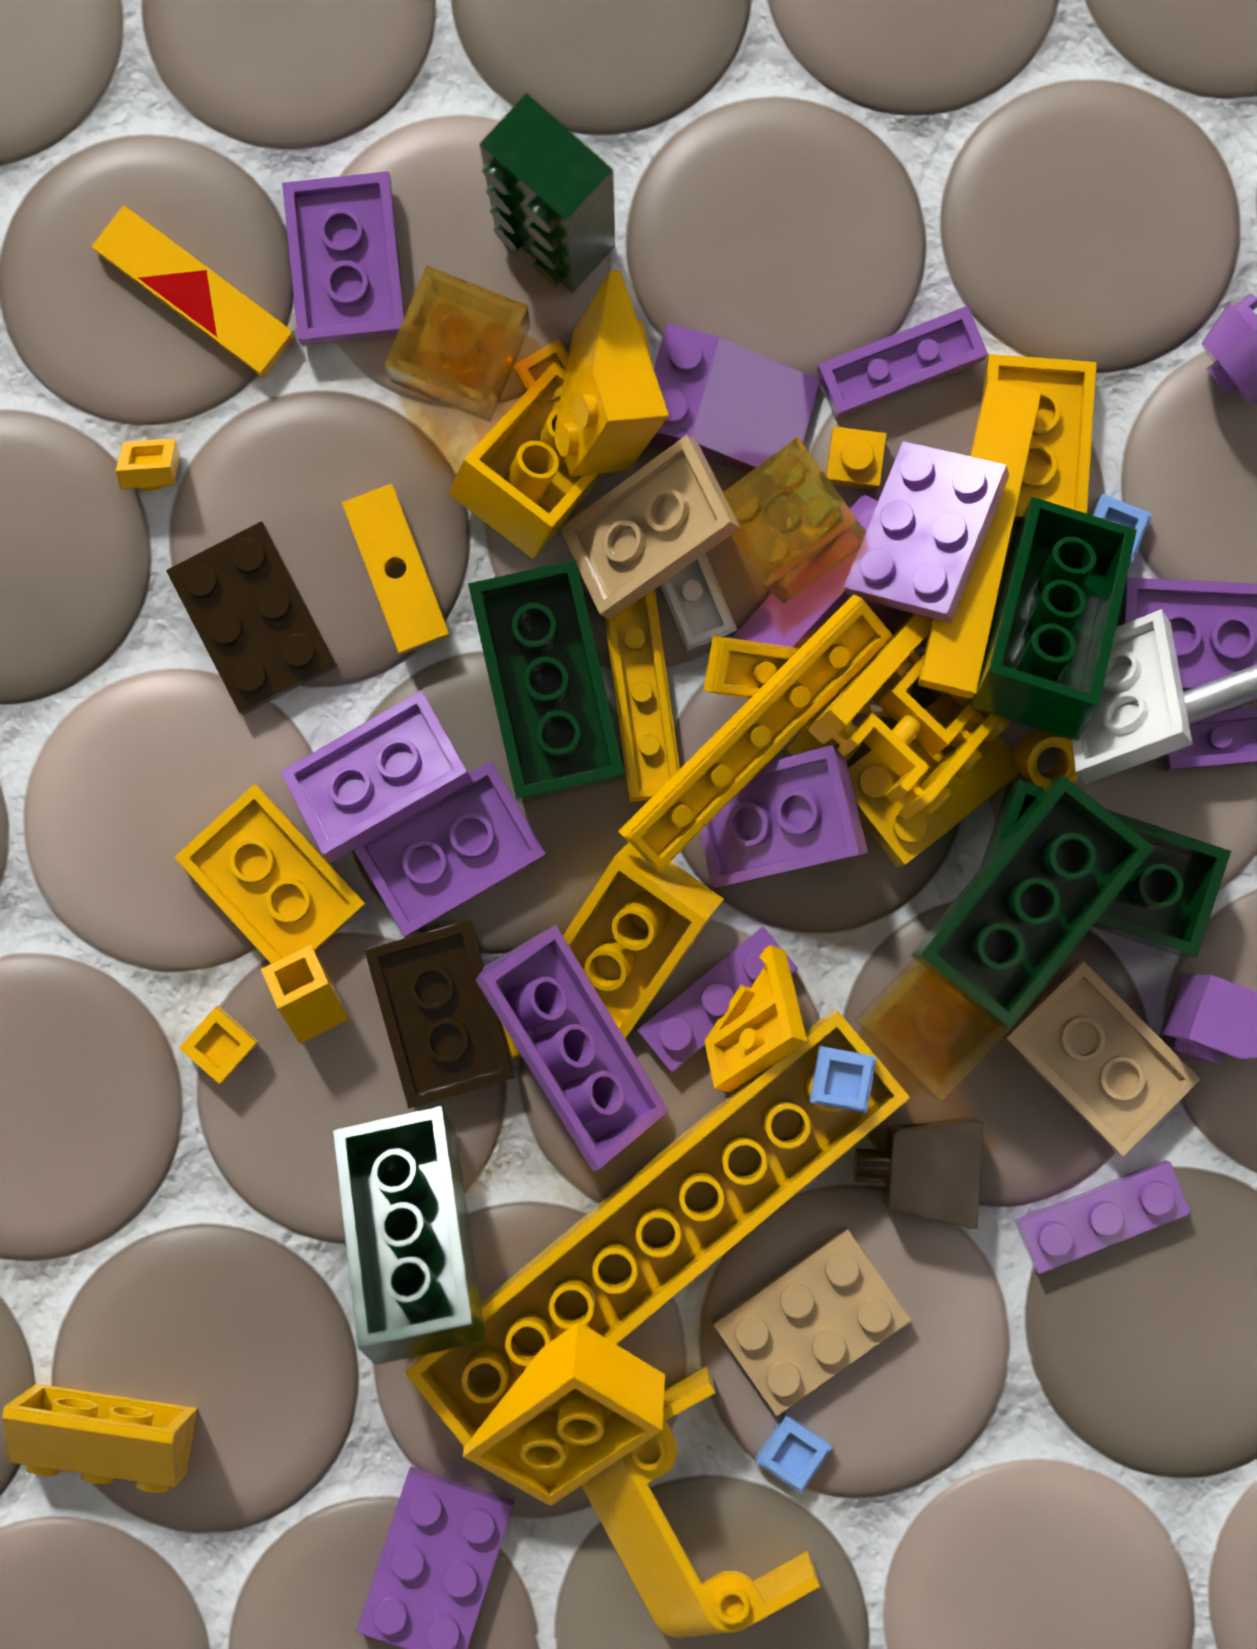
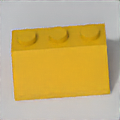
(99, 1436)

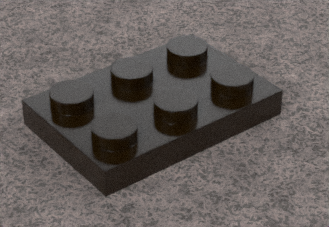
(251, 618)
(437, 1014)

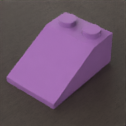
(729, 399)
(1212, 1019)

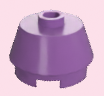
(1234, 349)

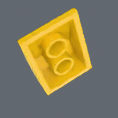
(609, 387)
(519, 477)
(906, 839)
(637, 931)
(570, 1415)

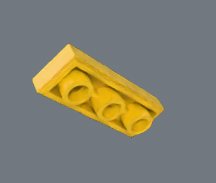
(387, 540)

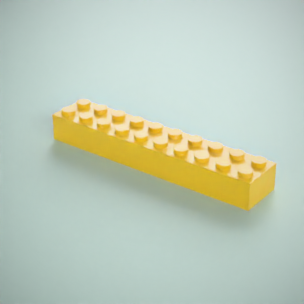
(660, 1225)

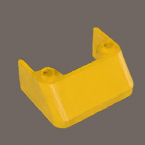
(654, 1556)

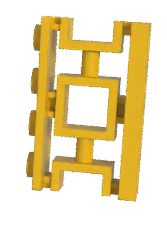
(899, 668)

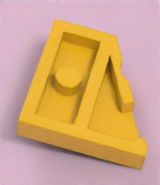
(758, 1026)

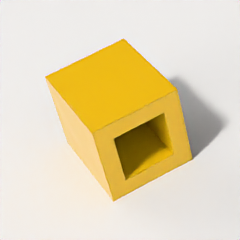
(304, 994)

